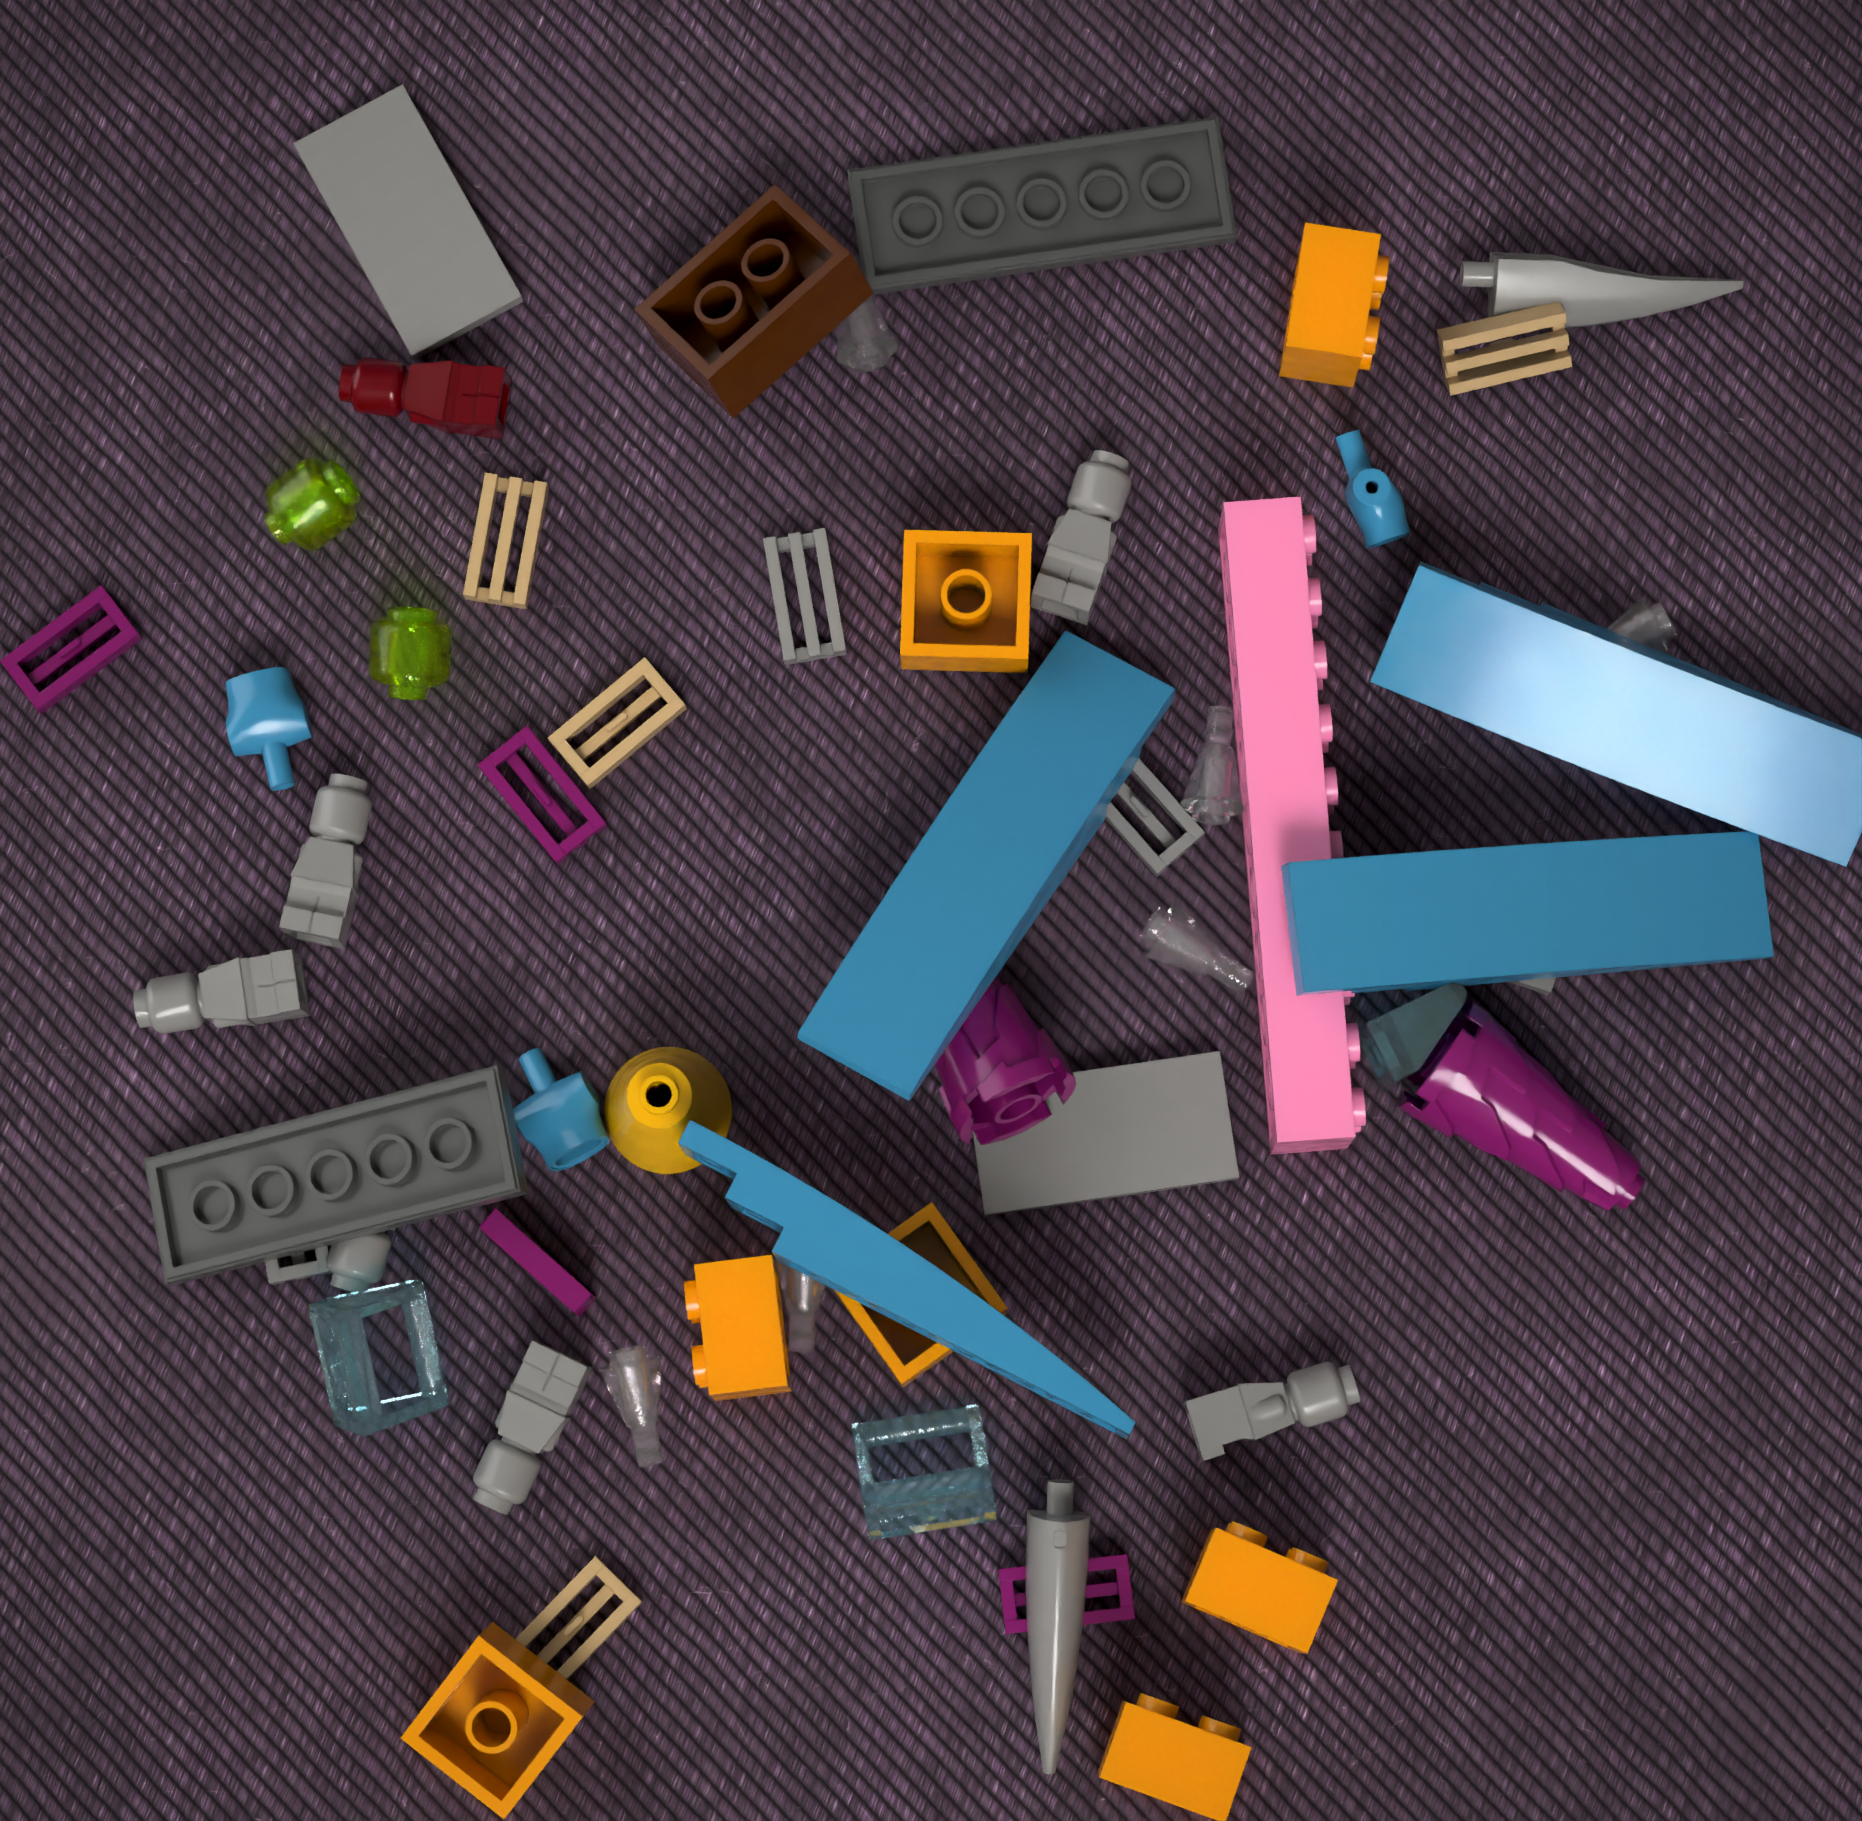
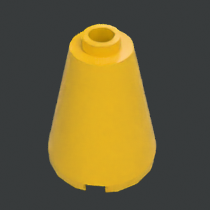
(651, 1134)

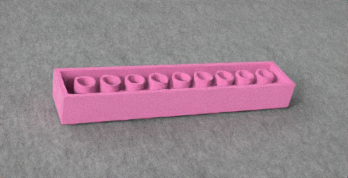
(1286, 811)

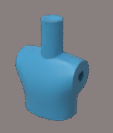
(1381, 509)
(266, 719)
(561, 1115)

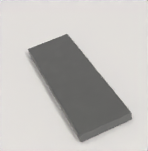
(1042, 206)
(336, 1175)

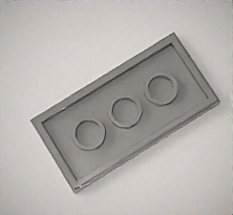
(408, 222)
(1117, 1137)

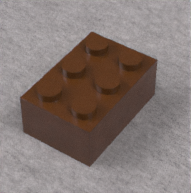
(754, 300)

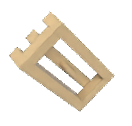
(1506, 358)
(514, 489)
(598, 706)
(612, 1586)

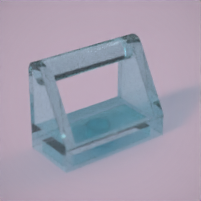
(1404, 1037)
(348, 1362)
(931, 1499)

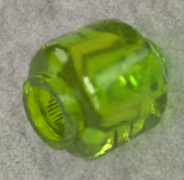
(311, 503)
(410, 651)

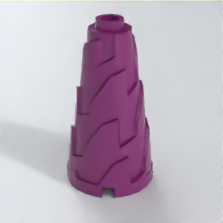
(1001, 1070)
(1515, 1109)

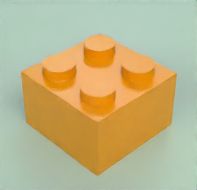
(1330, 304)
(965, 601)
(740, 1328)
(901, 1348)
(1259, 1588)
(497, 1719)
(1173, 1759)

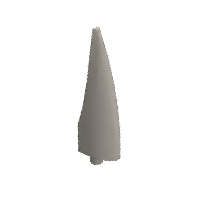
(1586, 290)
(1055, 1610)

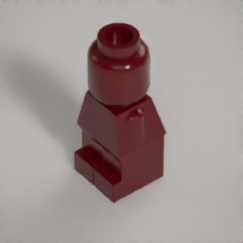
(433, 394)

